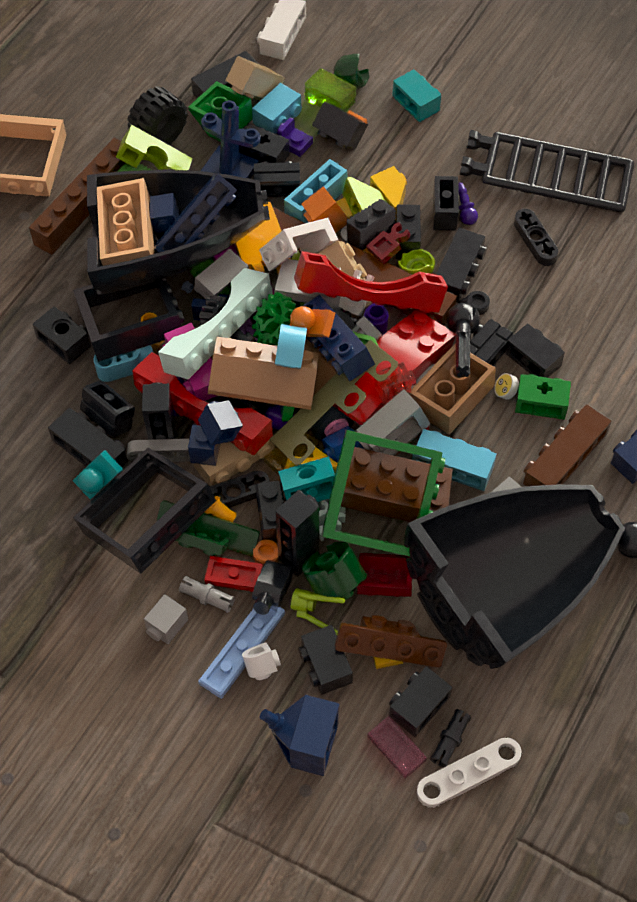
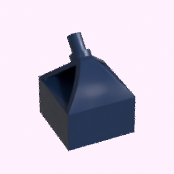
(305, 732)

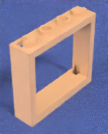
(33, 129)

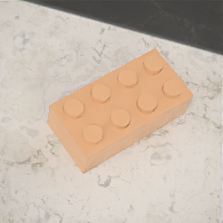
(124, 222)

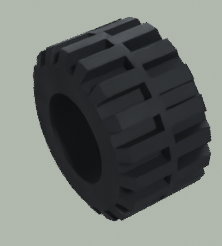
(159, 114)

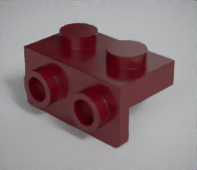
(385, 575)

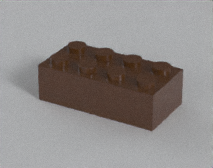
(391, 485)

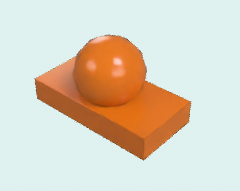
(315, 320)

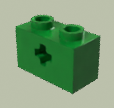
(543, 396)

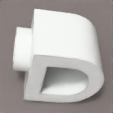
(261, 661)

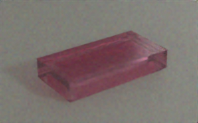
(397, 747)

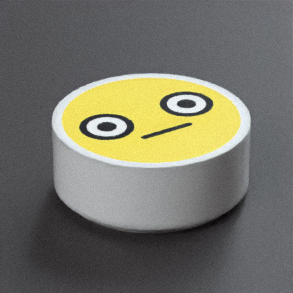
(506, 386)

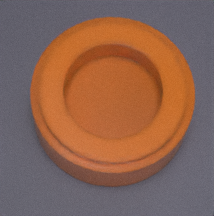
(265, 551)

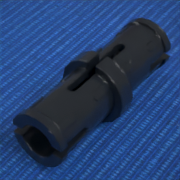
(450, 738)

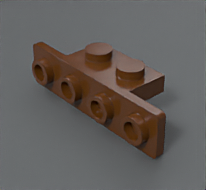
(390, 641)

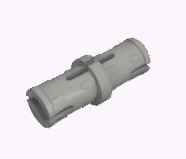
(206, 594)

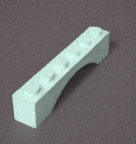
(189, 351)

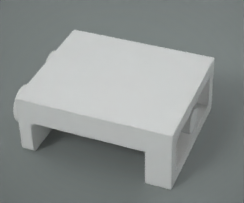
(308, 237)

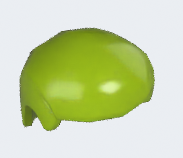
(417, 261)

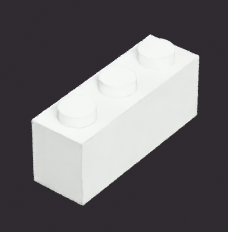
(282, 28)

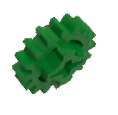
(271, 316)

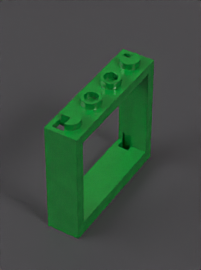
(430, 490)

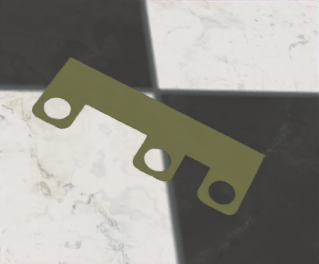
(332, 392)

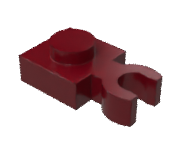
(387, 245)

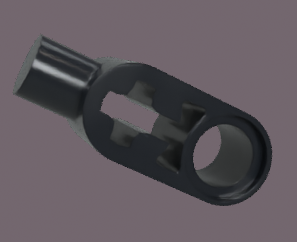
(271, 586)

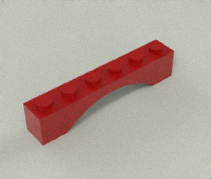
(417, 291)
(255, 429)

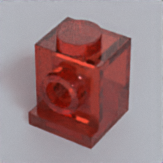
(394, 383)

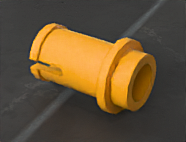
(221, 511)

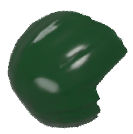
(347, 70)

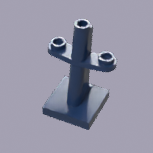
(226, 157)

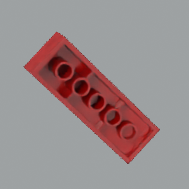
(417, 343)

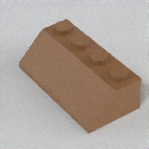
(250, 373)

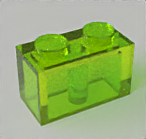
(331, 89)

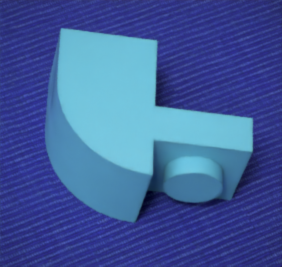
(290, 346)

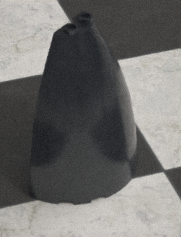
(233, 224)
(509, 565)

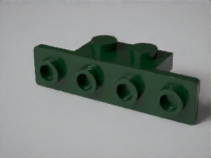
(215, 534)

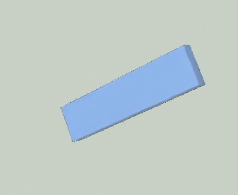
(230, 662)

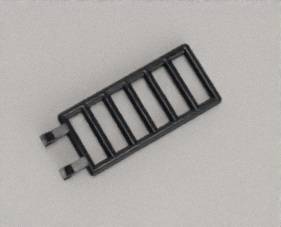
(492, 143)

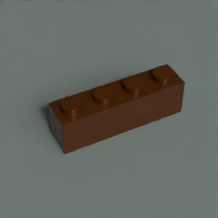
(568, 449)

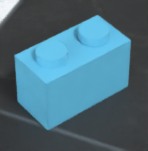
(276, 108)

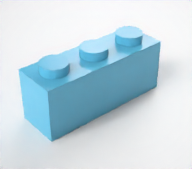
(329, 175)
(469, 463)

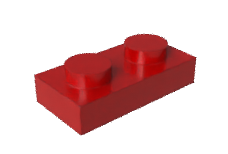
(232, 573)

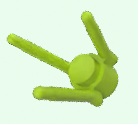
(306, 601)

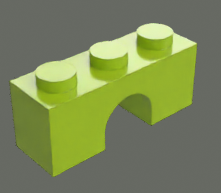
(141, 146)

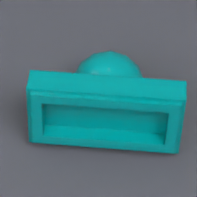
(97, 474)

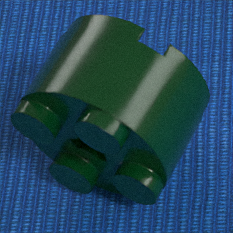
(334, 571)

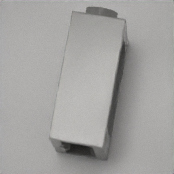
(397, 421)

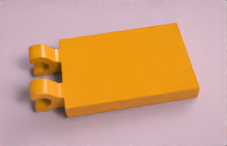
(249, 245)

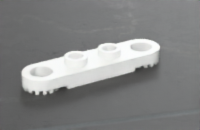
(469, 772)

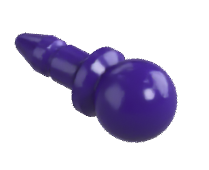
(468, 214)

